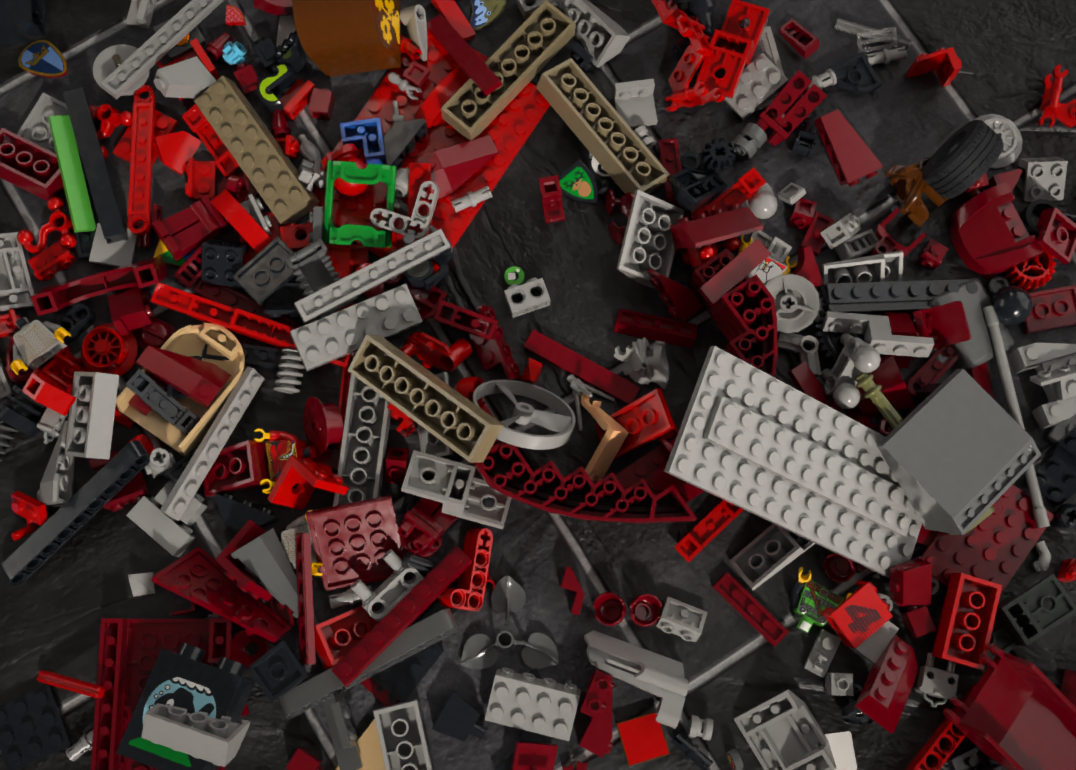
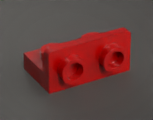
(201, 179)
(51, 261)
(406, 425)

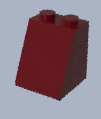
(892, 385)

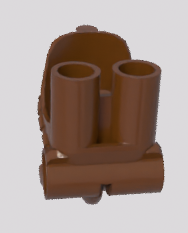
(910, 186)

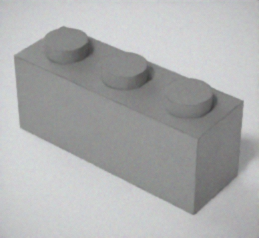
(161, 527)

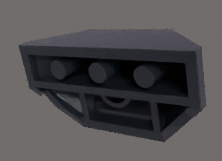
(695, 188)

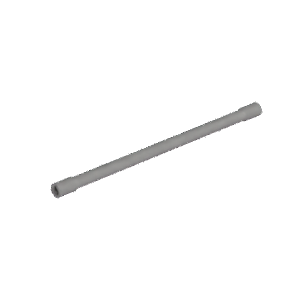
(992, 322)

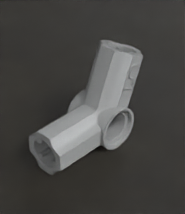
(794, 343)

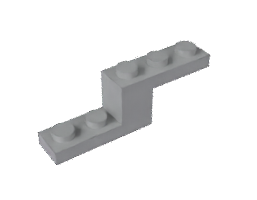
(878, 334)

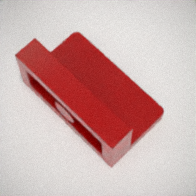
(297, 98)

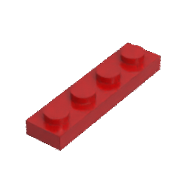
(418, 174)

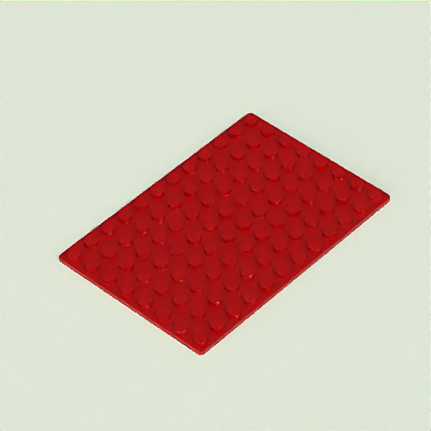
(507, 131)

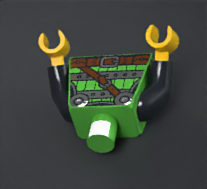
(810, 600)

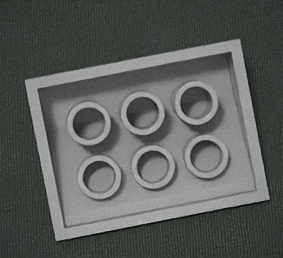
(648, 238)

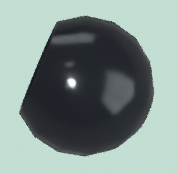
(1012, 305)

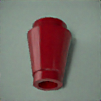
(215, 47)
(280, 125)

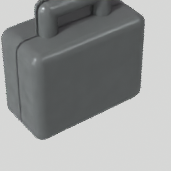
(979, 347)

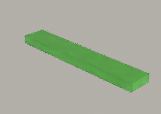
(72, 173)

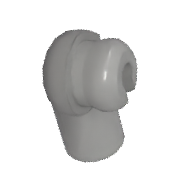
(1044, 557)

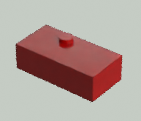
(966, 620)

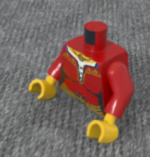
(279, 449)

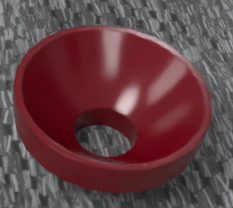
(239, 645)

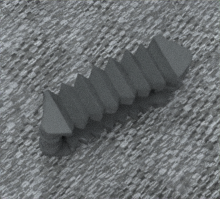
(315, 271)

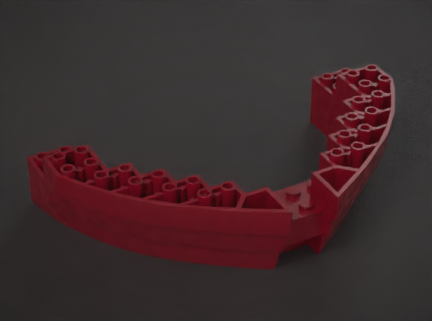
(643, 489)

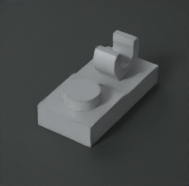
(822, 653)

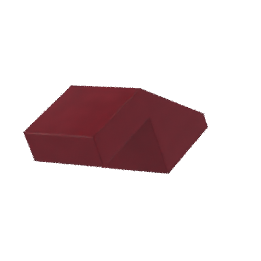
(551, 199)
(571, 584)

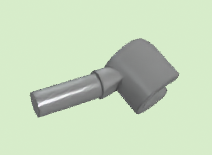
(396, 117)

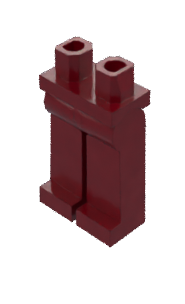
(775, 117)
(190, 227)
(425, 523)

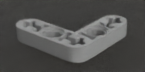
(416, 218)

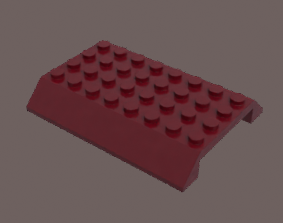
(124, 666)

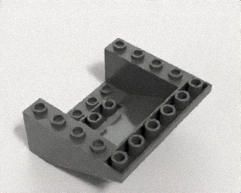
(957, 454)

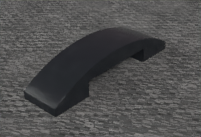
(161, 403)

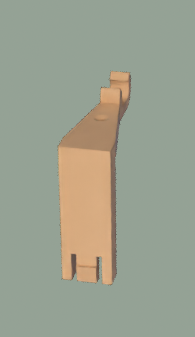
(610, 442)

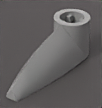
(415, 20)

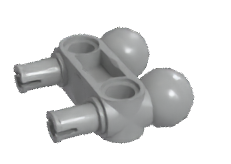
(854, 360)
(390, 591)

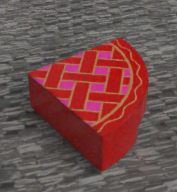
(234, 16)

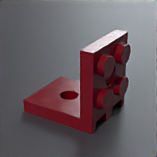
(235, 567)

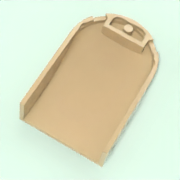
(191, 342)

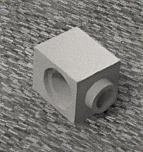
(839, 684)

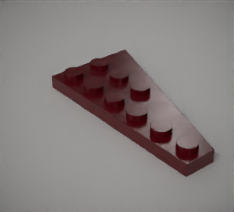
(204, 583)

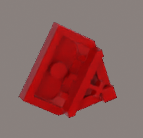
(176, 149)

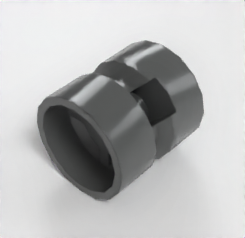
(748, 141)

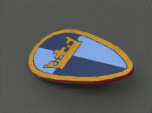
(43, 60)

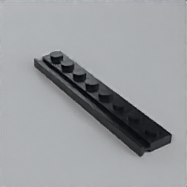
(888, 296)

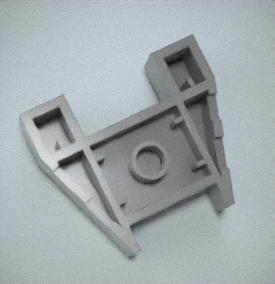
(1047, 358)

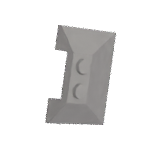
(14, 274)
(786, 735)

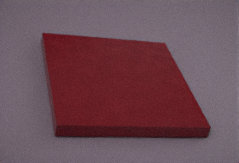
(353, 541)

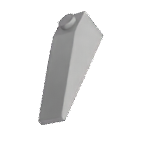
(596, 30)
(58, 478)

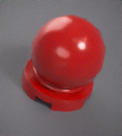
(348, 154)

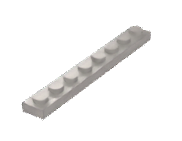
(157, 46)
(372, 275)
(212, 444)

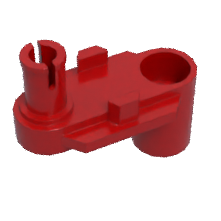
(436, 352)

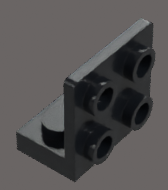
(221, 261)

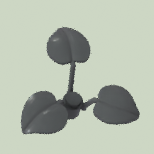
(481, 653)

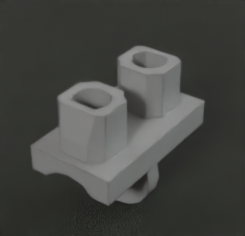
(312, 173)

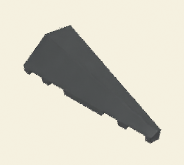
(270, 564)

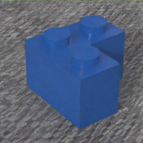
(366, 135)

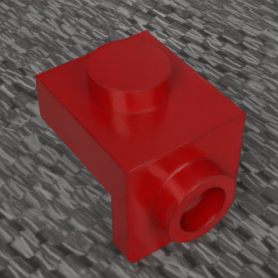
(289, 145)
(8, 323)

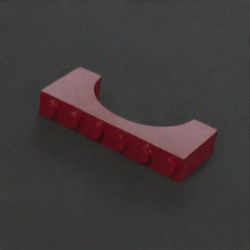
(69, 292)

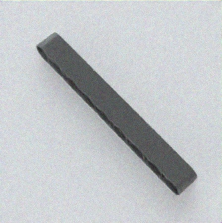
(405, 645)

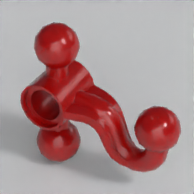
(110, 118)
(67, 239)
(702, 254)

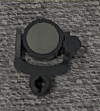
(423, 273)

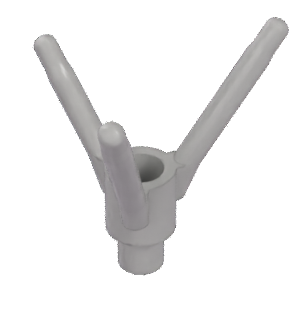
(580, 388)

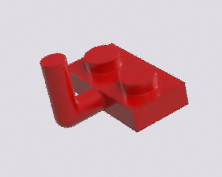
(29, 508)

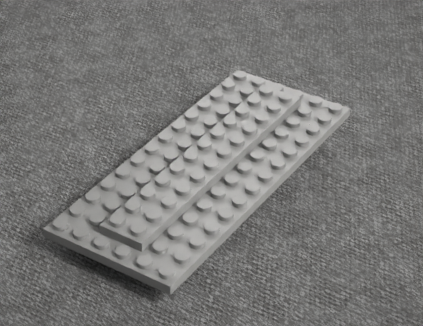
(793, 464)

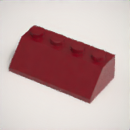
(29, 166)
(714, 227)
(889, 684)

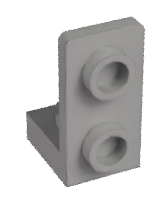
(841, 230)

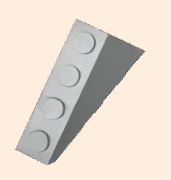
(194, 733)

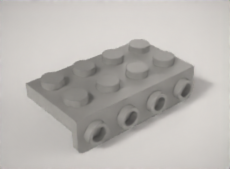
(533, 703)

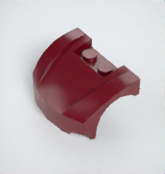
(991, 233)

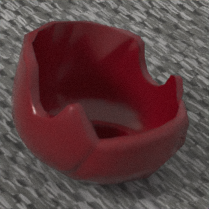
(839, 568)
(609, 609)
(645, 609)

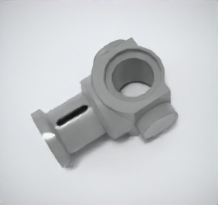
(159, 462)

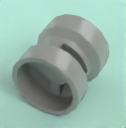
(642, 133)
(700, 727)

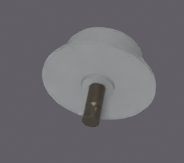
(112, 58)

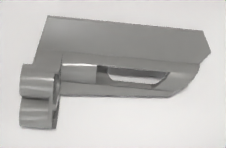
(655, 672)

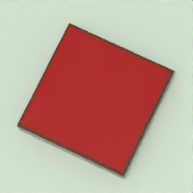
(642, 739)

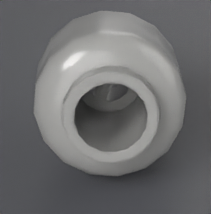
(402, 183)

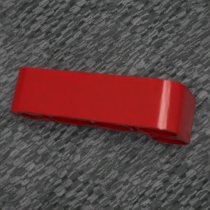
(472, 582)

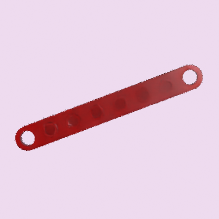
(141, 160)

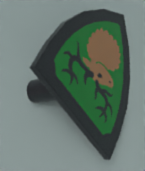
(579, 183)

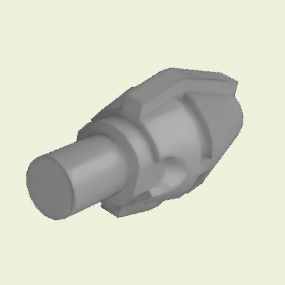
(308, 149)

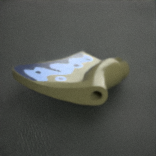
(486, 12)

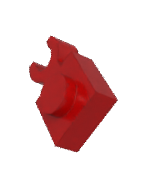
(1067, 571)

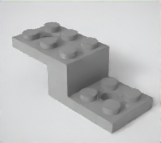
(456, 489)

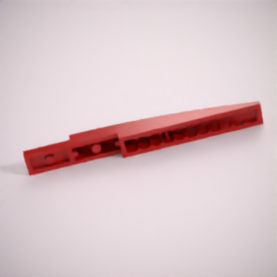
(229, 318)

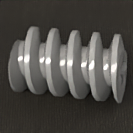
(289, 372)

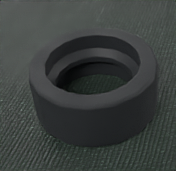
(1042, 204)

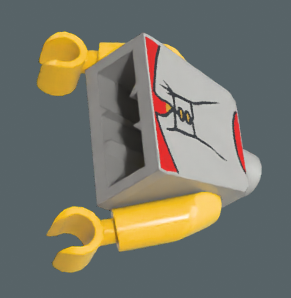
(769, 267)

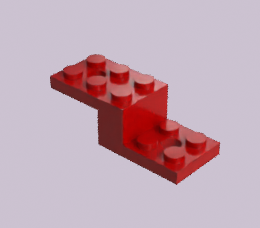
(733, 47)

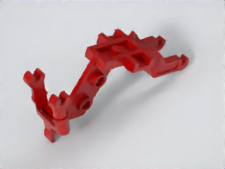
(691, 59)
(1051, 107)

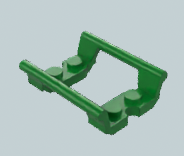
(352, 174)

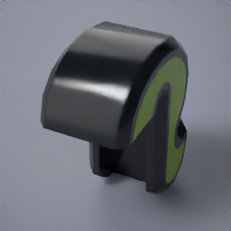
(273, 85)

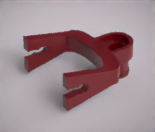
(887, 244)

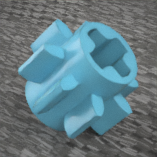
(234, 53)

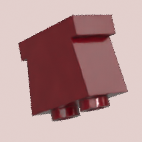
(130, 310)

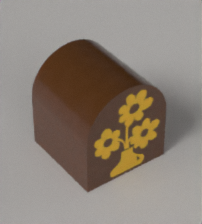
(349, 34)

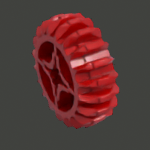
(1042, 271)

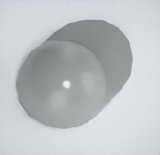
(763, 203)

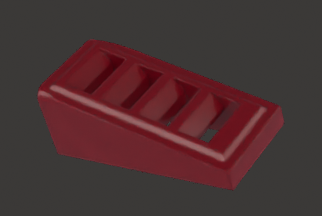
(805, 48)
(182, 279)

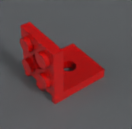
(309, 477)

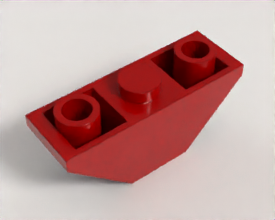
(48, 392)

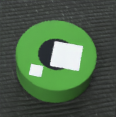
(514, 275)

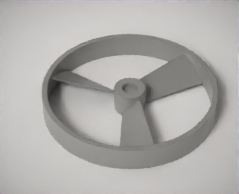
(525, 414)

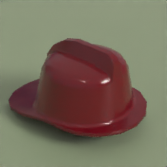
(154, 334)

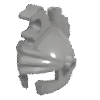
(645, 363)

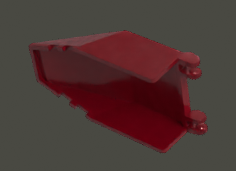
(1018, 716)

